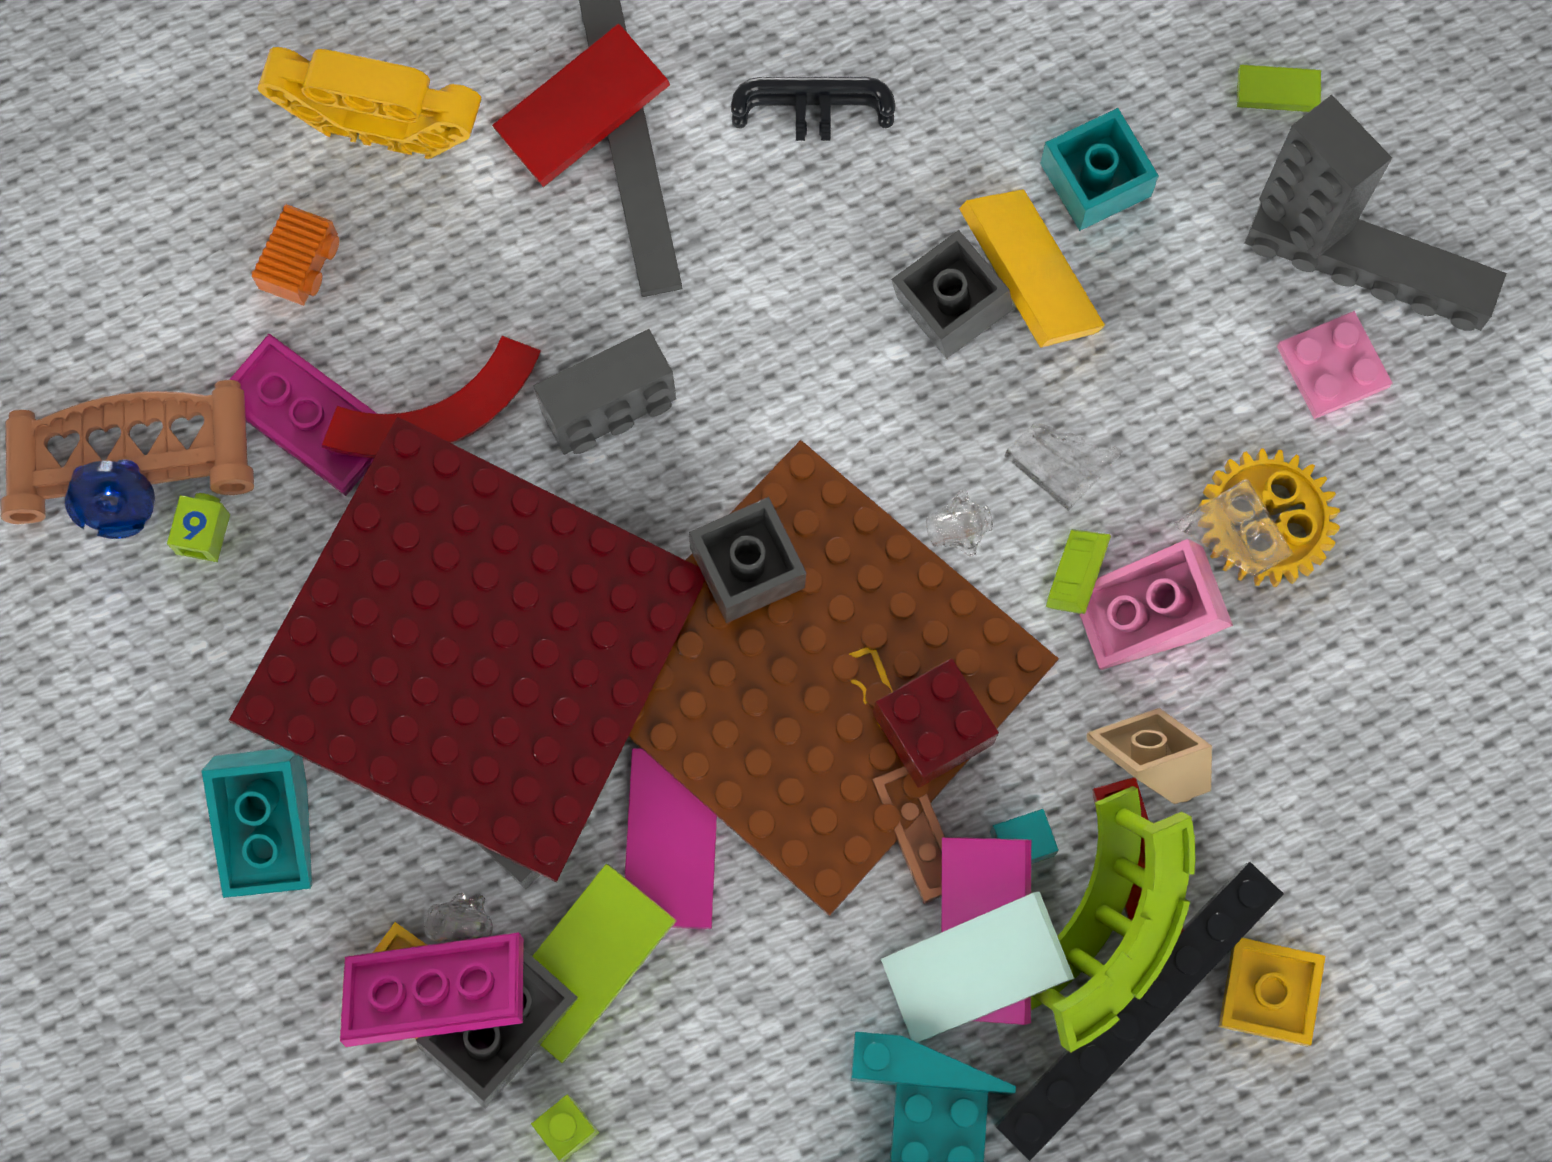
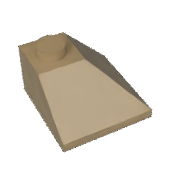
(1158, 754)

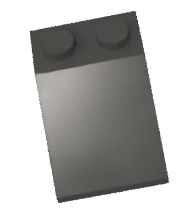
(491, 1057)

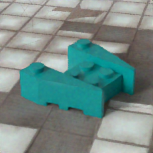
(936, 1101)

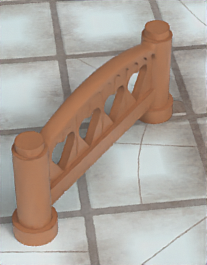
(215, 452)

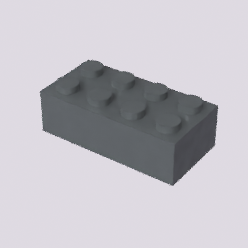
(1323, 177)

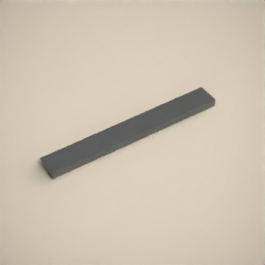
(637, 176)

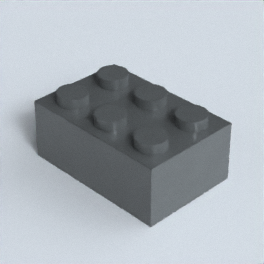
(606, 393)

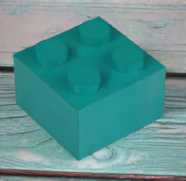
(1098, 169)

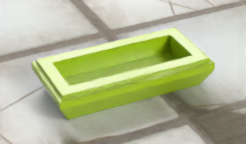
(1078, 571)

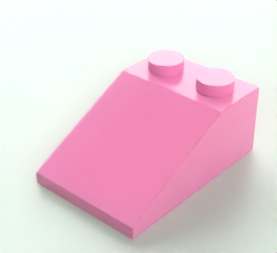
(1154, 605)

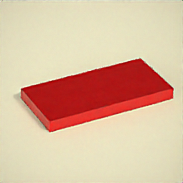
(581, 105)

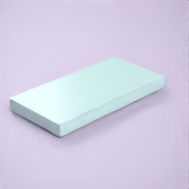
(977, 968)

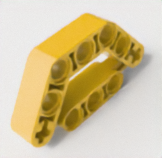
(371, 98)

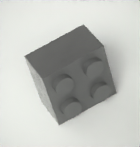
(952, 294)
(747, 559)

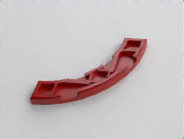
(450, 419)

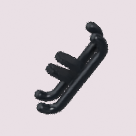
(813, 91)

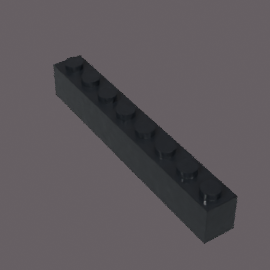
(1197, 951)

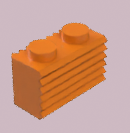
(296, 255)

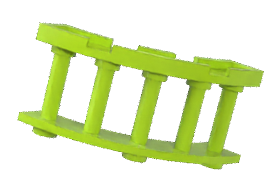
(1146, 938)

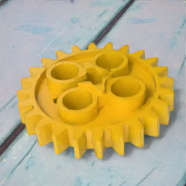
(1302, 490)

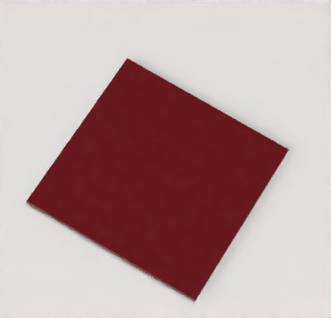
(471, 649)

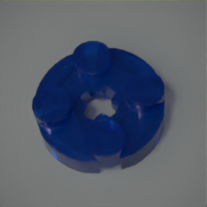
(116, 479)

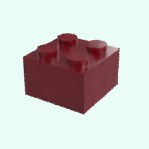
(935, 722)

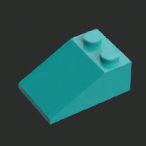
(259, 821)

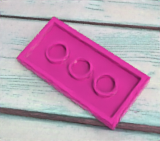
(294, 408)
(670, 844)
(981, 878)
(432, 990)

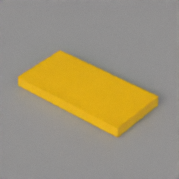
(1031, 267)

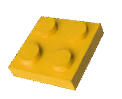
(1272, 991)

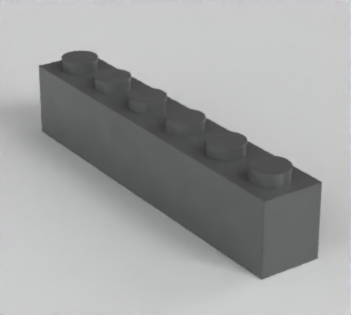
(1393, 269)

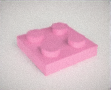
(1334, 364)

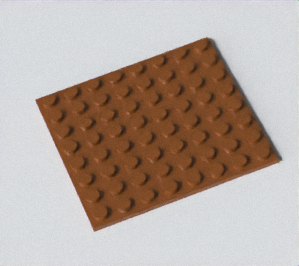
(766, 707)

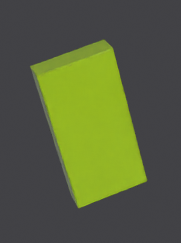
(1278, 88)

